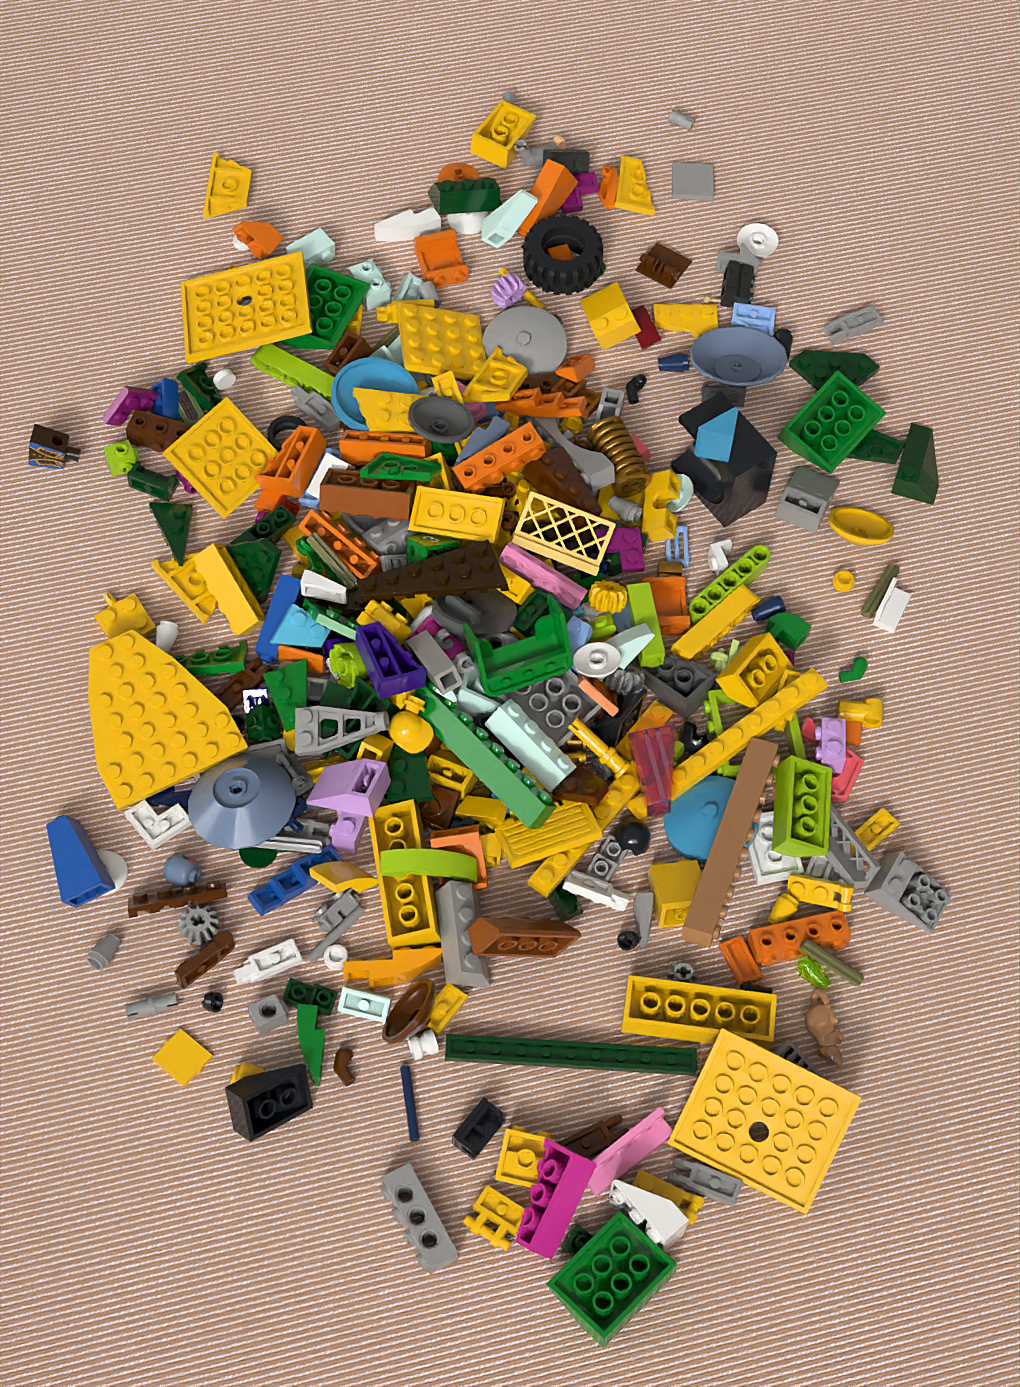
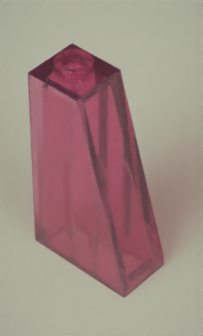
(654, 765)

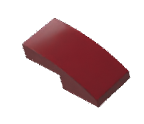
(649, 335)

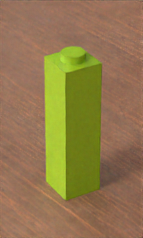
(641, 611)

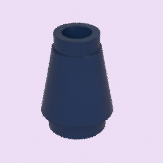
(674, 363)
(768, 608)

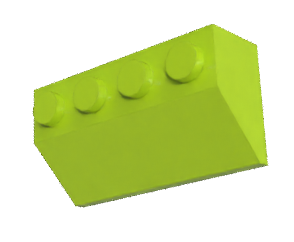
(801, 808)

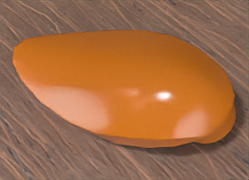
(608, 186)

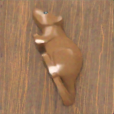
(820, 1024)

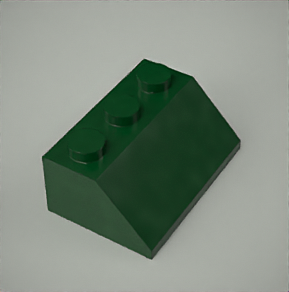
(465, 196)

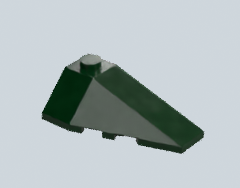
(918, 468)

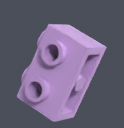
(831, 743)
(348, 831)

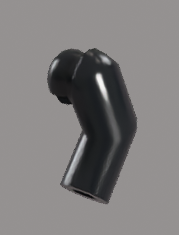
(634, 387)

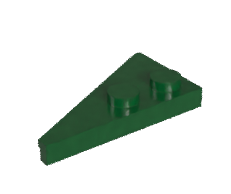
(200, 386)
(175, 525)

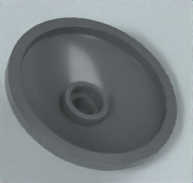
(441, 419)

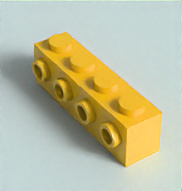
(229, 589)

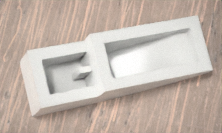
(408, 225)

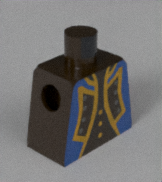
(50, 448)

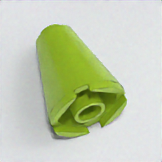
(347, 664)

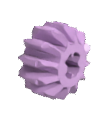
(508, 290)

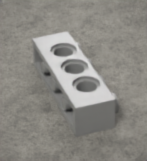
(406, 1180)

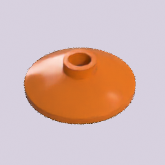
(457, 172)

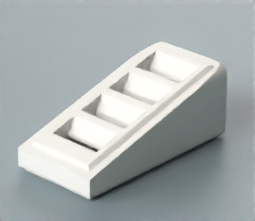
(322, 588)

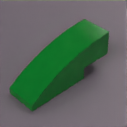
(311, 1041)

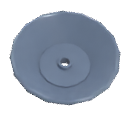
(738, 356)
(245, 817)

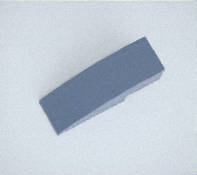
(483, 438)

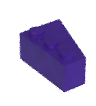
(386, 662)

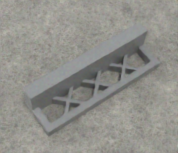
(840, 856)

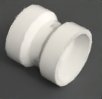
(424, 1044)

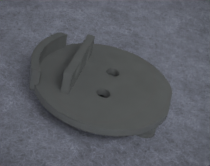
(454, 610)

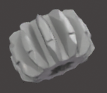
(625, 680)
(196, 917)

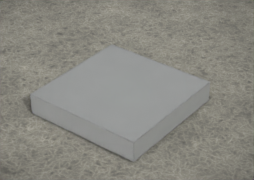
(692, 181)

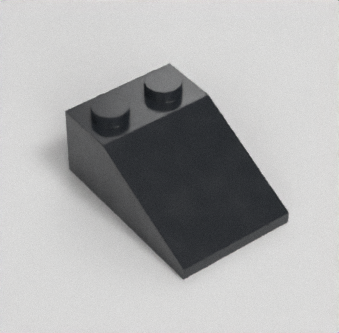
(613, 729)
(268, 1100)

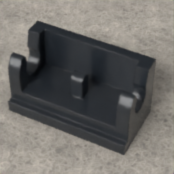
(478, 1129)

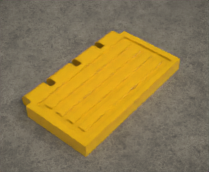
(566, 828)

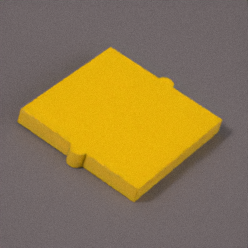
(182, 1057)

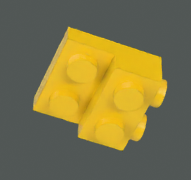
(521, 1156)

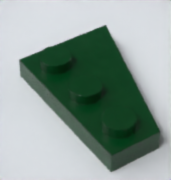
(878, 448)

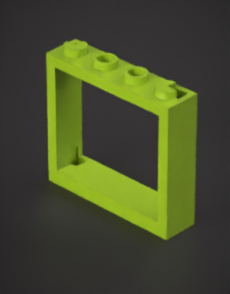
(714, 727)

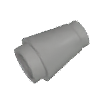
(626, 509)
(102, 953)

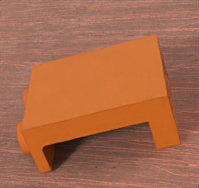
(440, 258)
(670, 603)
(464, 841)

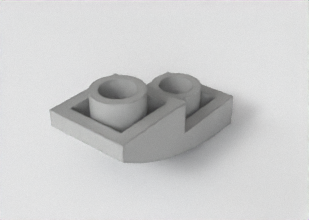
(607, 860)

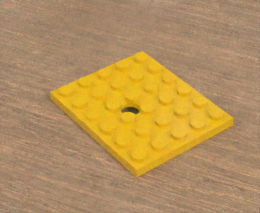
(220, 326)
(755, 1085)

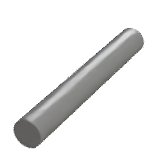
(335, 934)

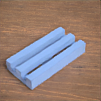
(685, 561)

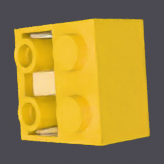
(451, 772)

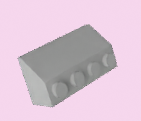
(457, 910)

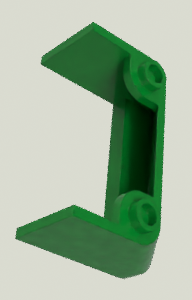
(523, 661)

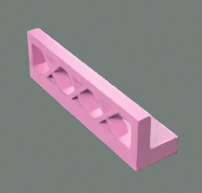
(542, 576)
(629, 1151)

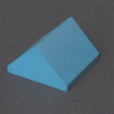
(716, 436)

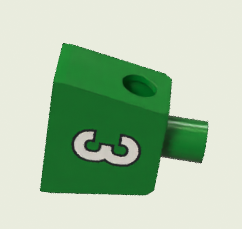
(427, 546)

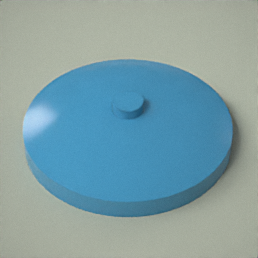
(368, 374)
(697, 817)

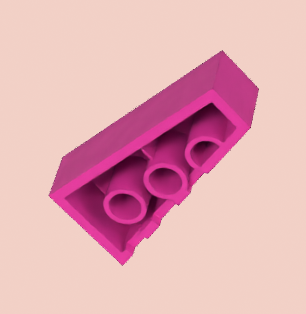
(554, 1198)

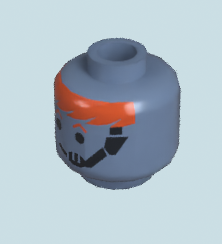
(181, 870)

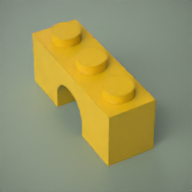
(658, 520)

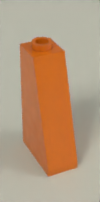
(552, 190)

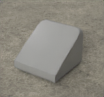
(316, 688)

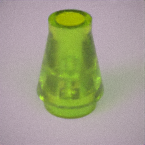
(813, 973)

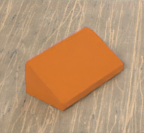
(576, 367)
(315, 662)

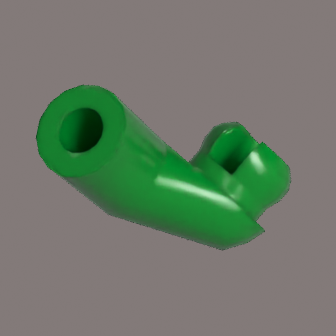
(857, 671)

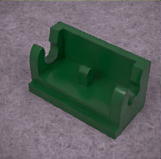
(152, 482)
(564, 903)

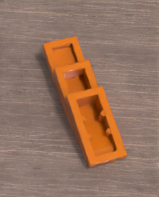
(533, 403)

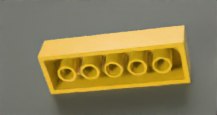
(407, 900)
(696, 1011)

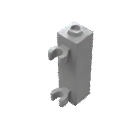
(440, 669)

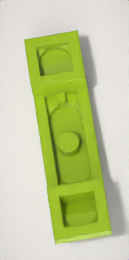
(428, 862)

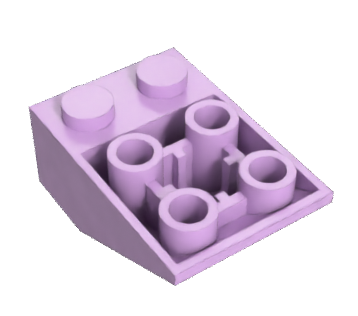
(352, 787)

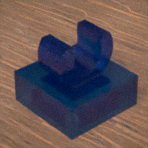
(255, 697)

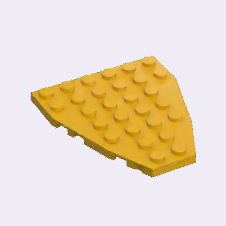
(152, 720)

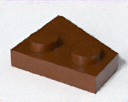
(582, 787)

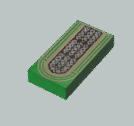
(189, 408)

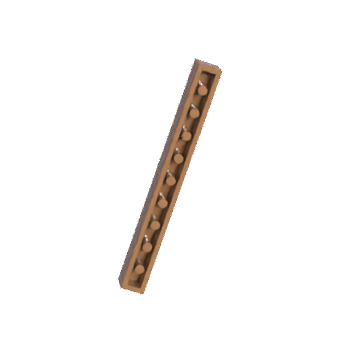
(730, 843)

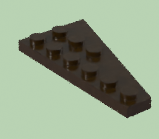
(441, 575)

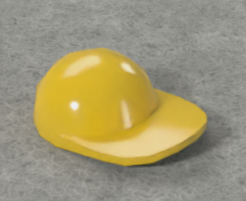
(410, 732)

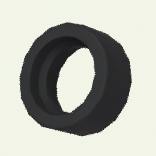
(282, 423)

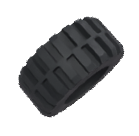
(560, 275)

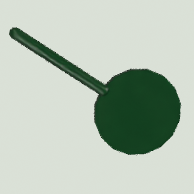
(259, 857)

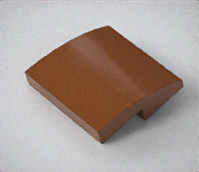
(577, 389)

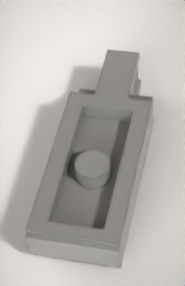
(316, 408)

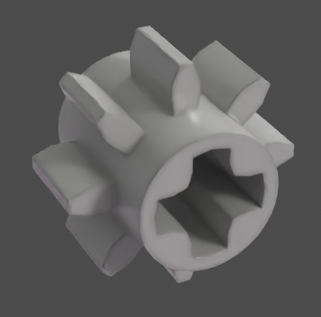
(682, 968)

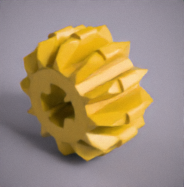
(607, 596)

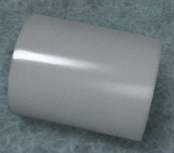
(428, 291)

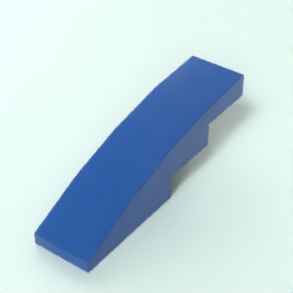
(290, 882)

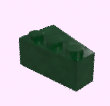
(363, 699)

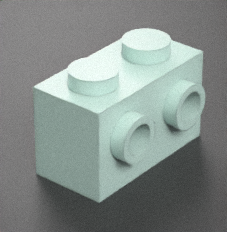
(380, 289)

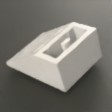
(650, 1213)

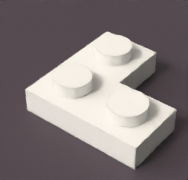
(156, 828)

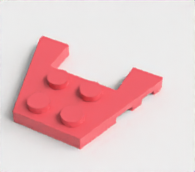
(841, 782)

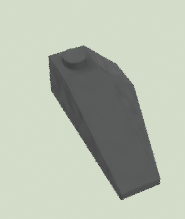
(678, 683)

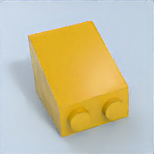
(673, 890)

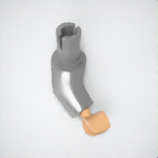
(534, 156)

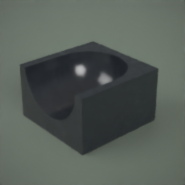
(732, 486)

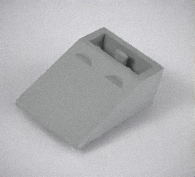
(806, 499)
(908, 891)

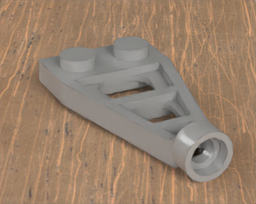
(308, 728)

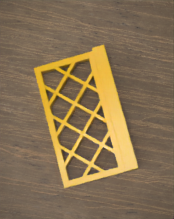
(557, 552)

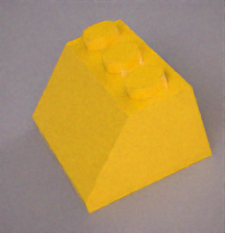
(755, 671)

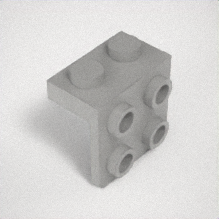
(389, 537)

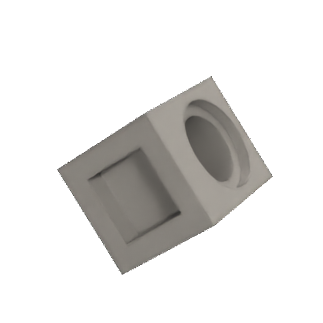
(266, 1024)

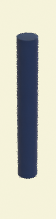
(409, 1103)

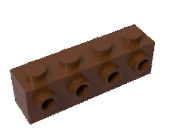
(154, 430)

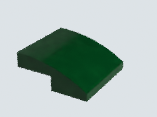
(531, 610)

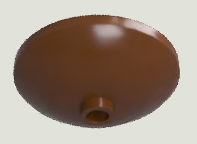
(410, 1012)

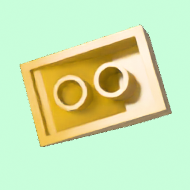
(499, 133)
(610, 316)

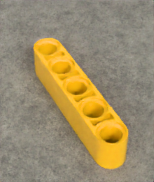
(715, 624)

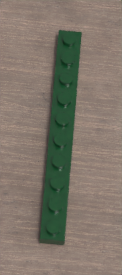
(571, 1054)

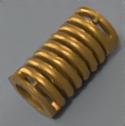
(623, 453)

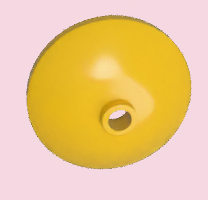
(860, 526)

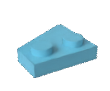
(300, 629)

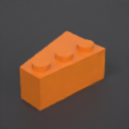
(294, 464)

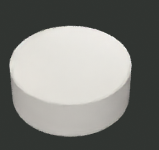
(224, 379)
(335, 956)

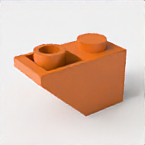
(258, 237)

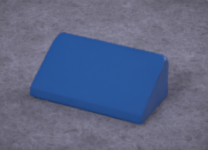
(167, 401)

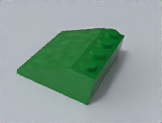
(333, 304)
(831, 423)
(612, 1278)

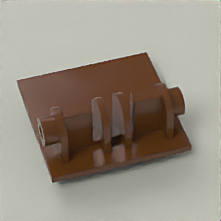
(663, 265)

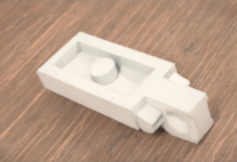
(595, 889)
(269, 962)

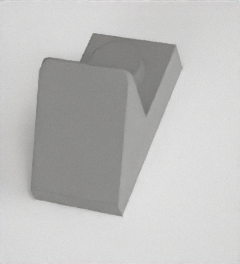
(744, 257)

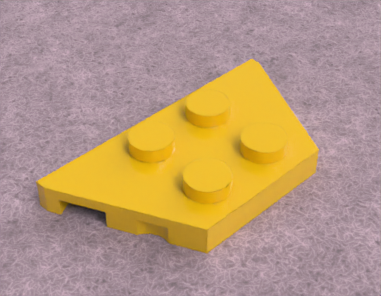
(226, 188)
(496, 379)
(385, 409)
(188, 586)

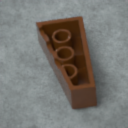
(559, 479)

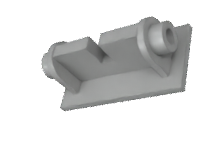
(328, 915)

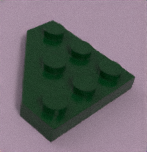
(819, 366)
(257, 564)

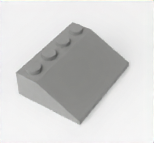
(555, 705)

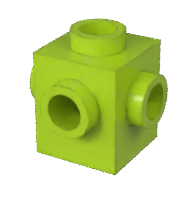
(120, 457)

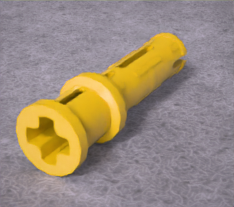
(606, 754)

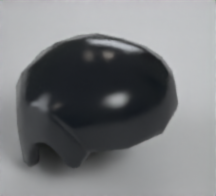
(690, 738)
(633, 836)

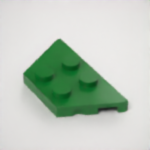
(331, 618)

